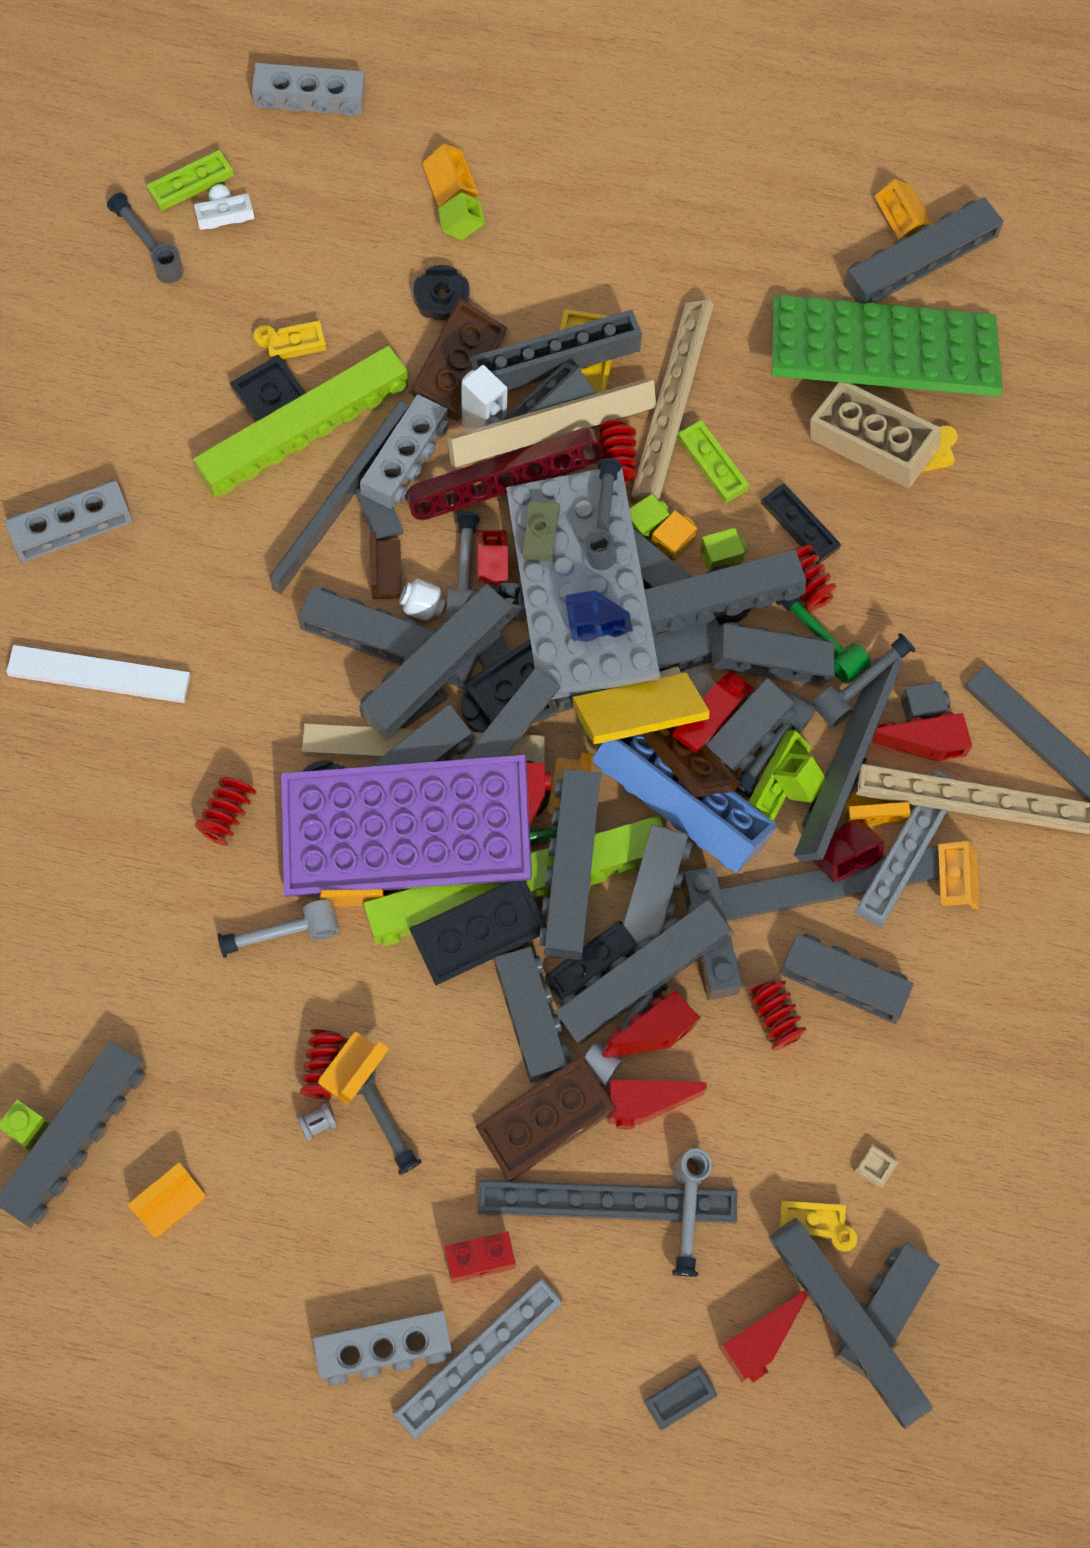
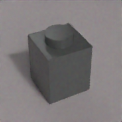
(925, 700)

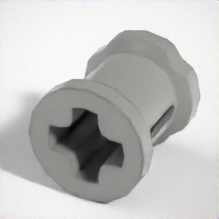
(322, 1112)

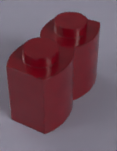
(851, 849)

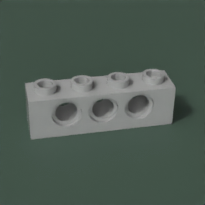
(289, 89)
(422, 416)
(63, 534)
(330, 1347)

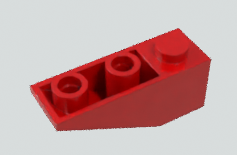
(931, 738)
(656, 1030)

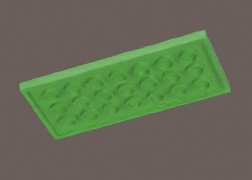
(885, 345)

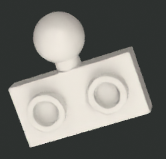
(223, 208)

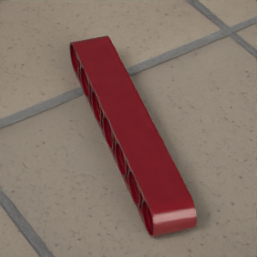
(489, 473)

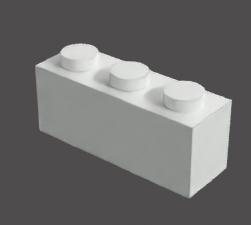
(482, 399)

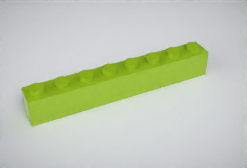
(301, 422)

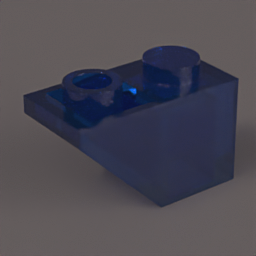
(595, 616)

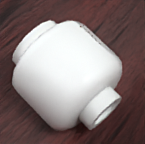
(421, 600)

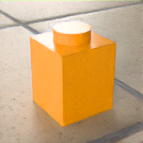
(674, 535)

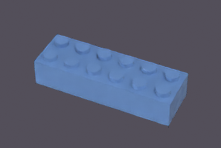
(716, 822)

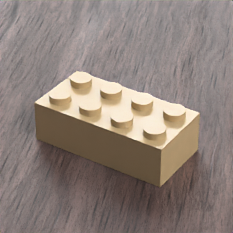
(875, 433)

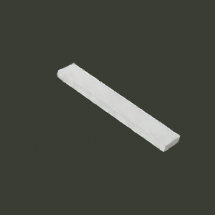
(98, 674)

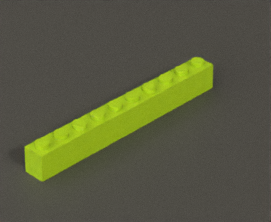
(613, 853)

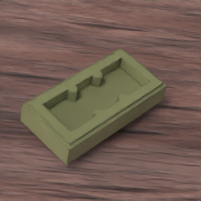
(541, 531)

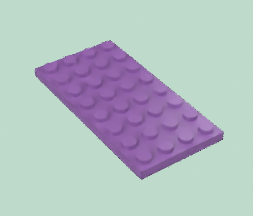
(406, 826)

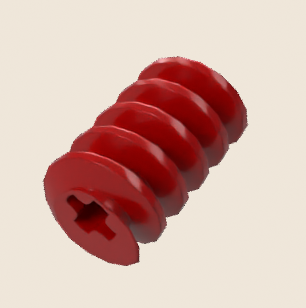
(619, 444)
(817, 592)
(223, 808)
(776, 1014)
(325, 1049)

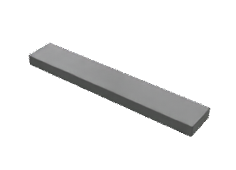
(900, 862)
(477, 1358)

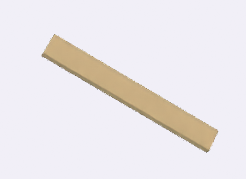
(672, 400)
(551, 422)
(369, 744)
(973, 798)

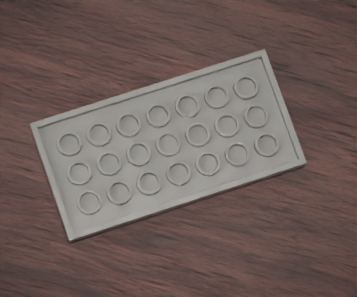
(607, 659)

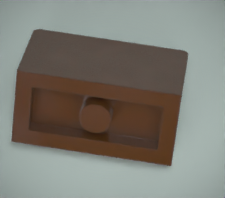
(385, 568)

